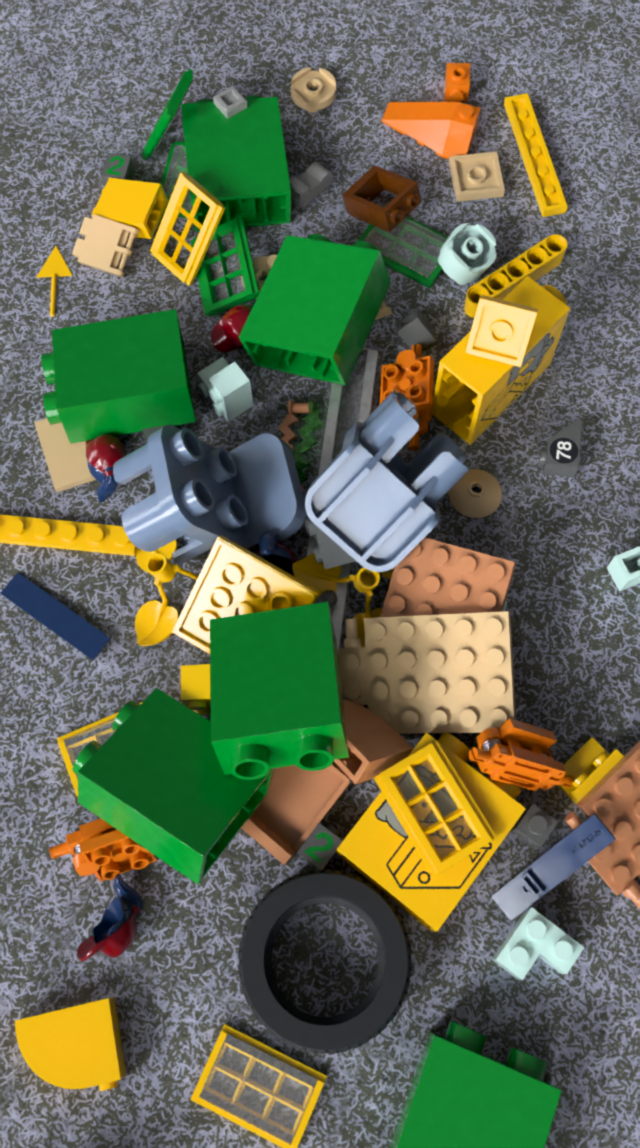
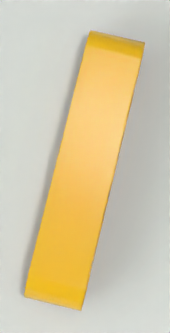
(532, 263)

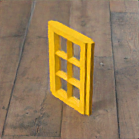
(168, 222)

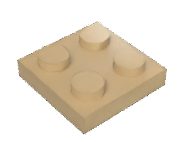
(476, 176)

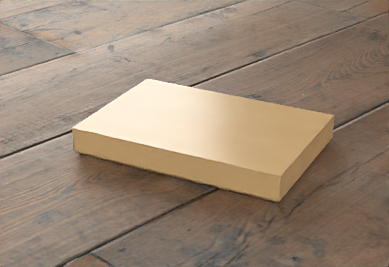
(64, 460)

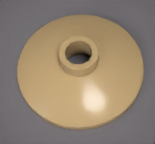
(476, 504)

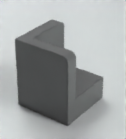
(416, 329)

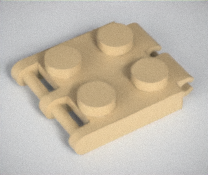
(105, 244)

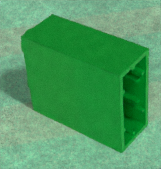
(239, 161)
(316, 308)
(118, 376)
(276, 691)
(166, 785)
(474, 1099)

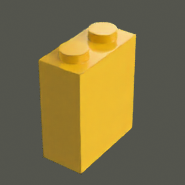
(133, 204)

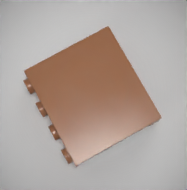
(294, 808)

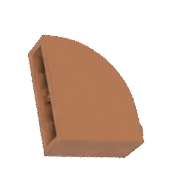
(371, 744)

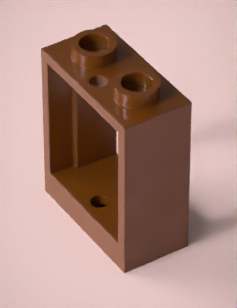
(369, 186)

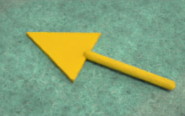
(54, 267)

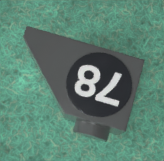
(562, 451)

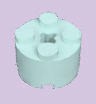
(467, 253)

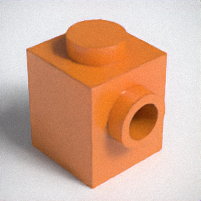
(457, 82)

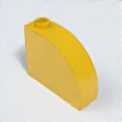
(74, 1046)

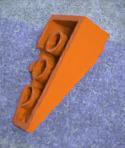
(438, 125)

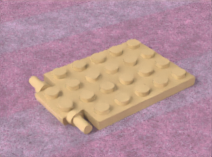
(432, 671)

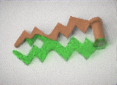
(313, 423)

